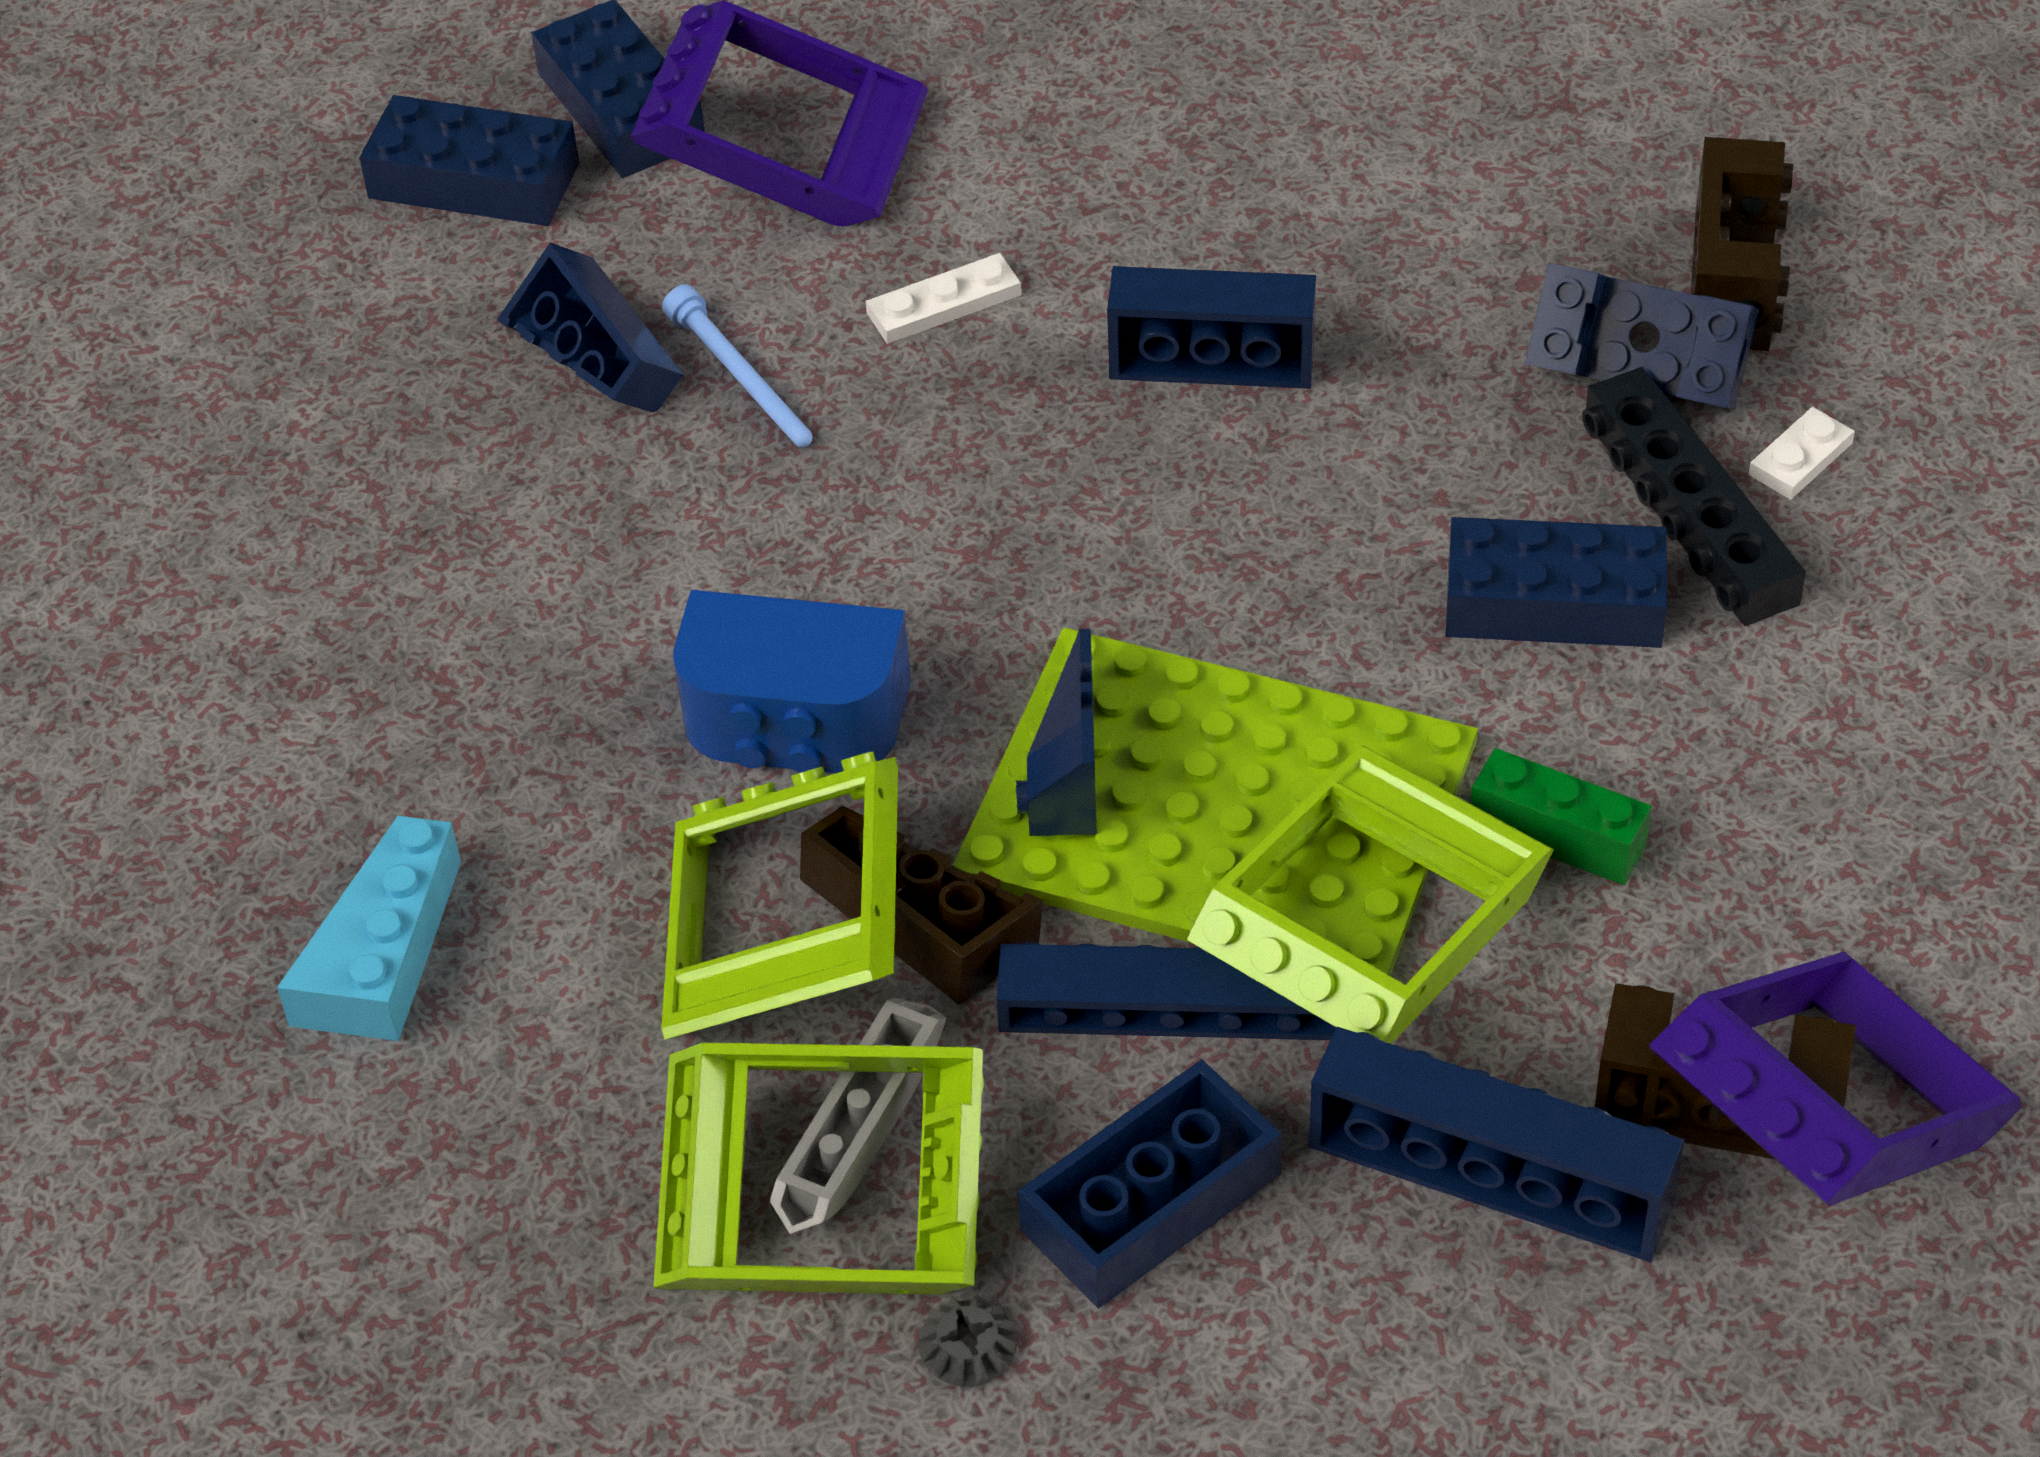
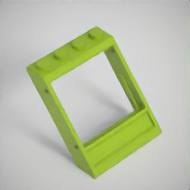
(1411, 819)
(801, 965)
(707, 1154)

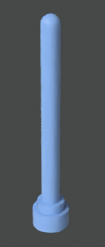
(688, 310)

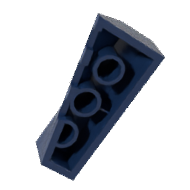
(591, 328)

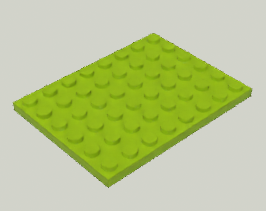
(1197, 775)

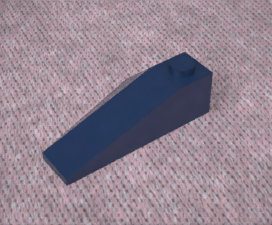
(1062, 756)

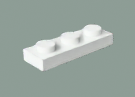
(943, 298)

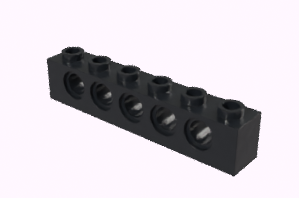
(1693, 497)

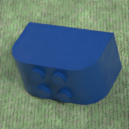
(790, 680)

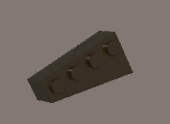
(944, 917)

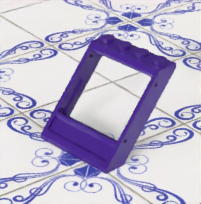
(865, 149)

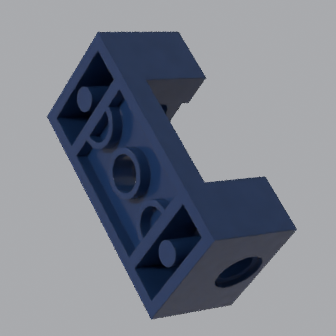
(1589, 323)

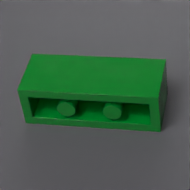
(1572, 816)

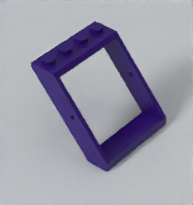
(1795, 1117)

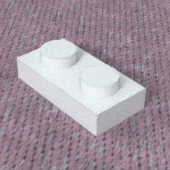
(1801, 453)

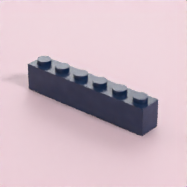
(1141, 994)

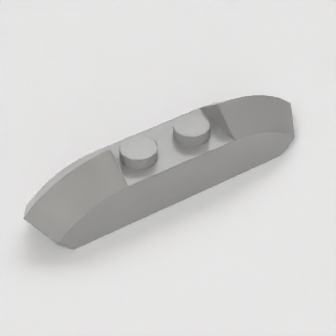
(853, 1122)

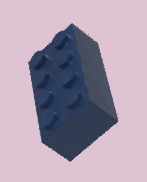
(603, 77)
(470, 160)
(1211, 327)
(1557, 582)
(1149, 1182)

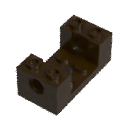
(1737, 228)
(1648, 1092)

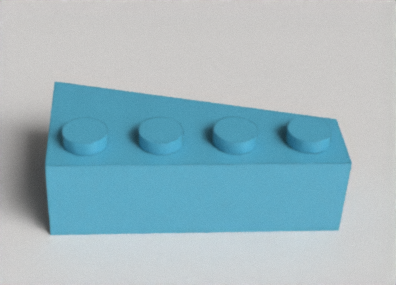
(377, 938)

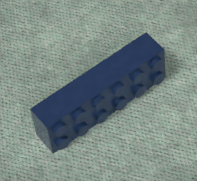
(1495, 1143)

